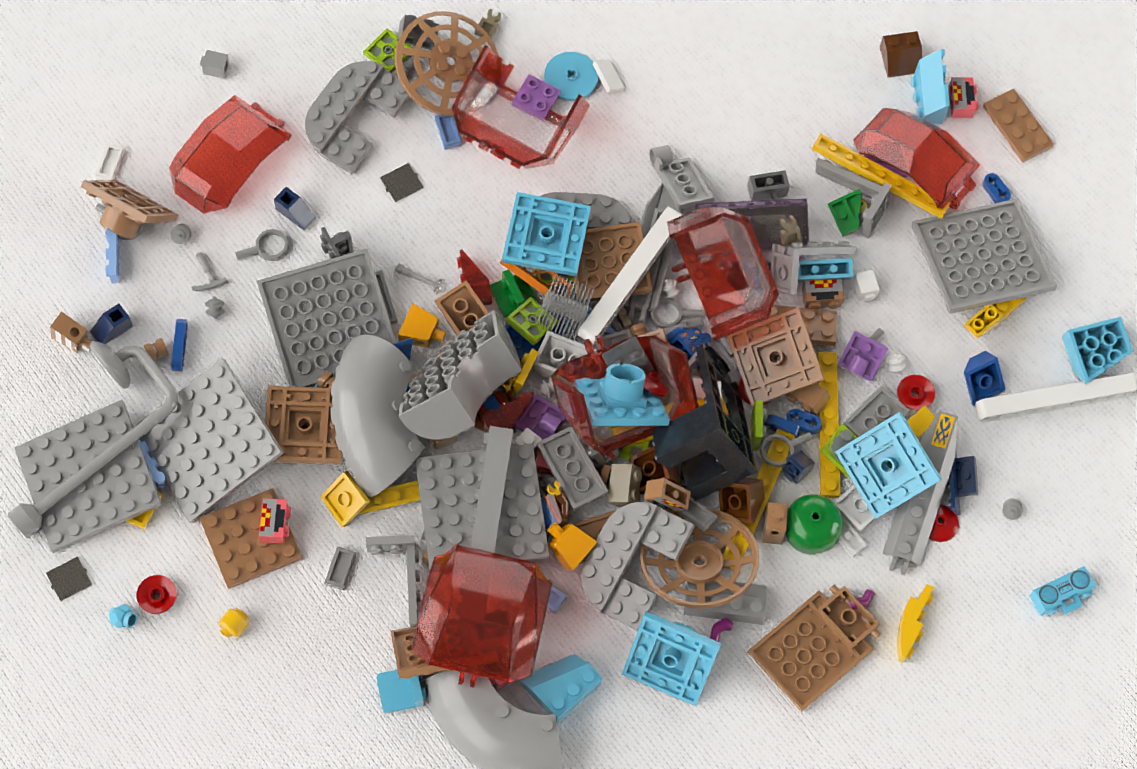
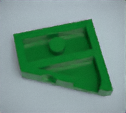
(847, 212)

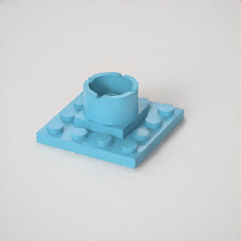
(546, 234)
(621, 399)
(888, 465)
(671, 658)

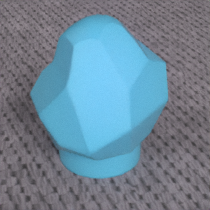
(122, 616)

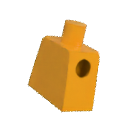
(421, 327)
(570, 544)

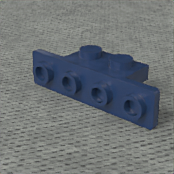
(962, 481)

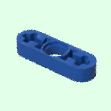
(179, 345)

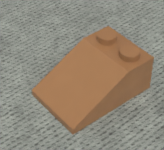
(461, 307)

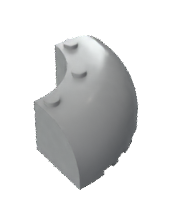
(460, 380)
(366, 413)
(489, 728)

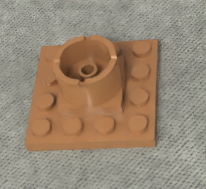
(126, 207)
(757, 354)
(302, 424)

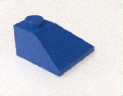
(983, 377)

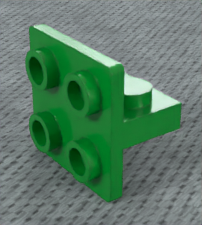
(510, 292)

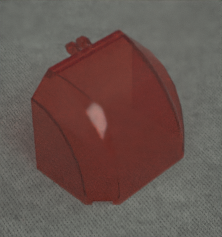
(482, 614)

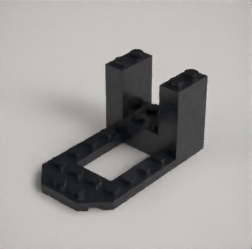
(705, 440)

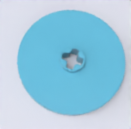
(574, 64)

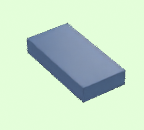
(448, 131)

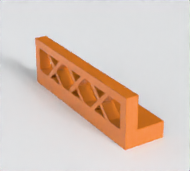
(533, 280)

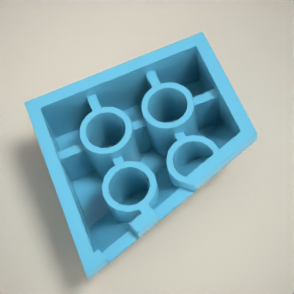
(930, 89)
(1096, 347)
(562, 685)

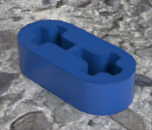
(997, 189)
(804, 421)
(775, 422)

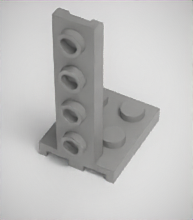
(873, 190)
(786, 260)
(397, 545)

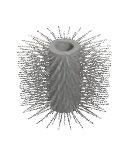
(565, 307)

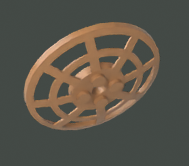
(437, 59)
(708, 571)

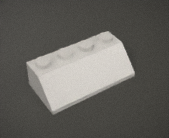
(556, 351)

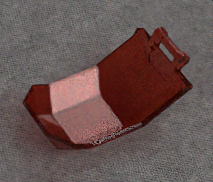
(921, 152)
(225, 154)

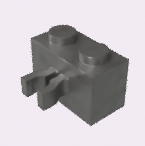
(416, 32)
(768, 186)

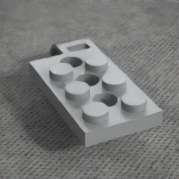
(663, 163)

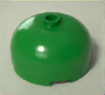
(813, 535)

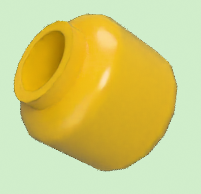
(233, 623)

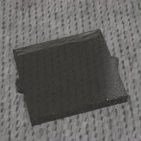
(401, 182)
(69, 578)

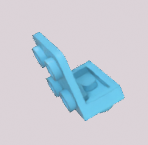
(399, 693)

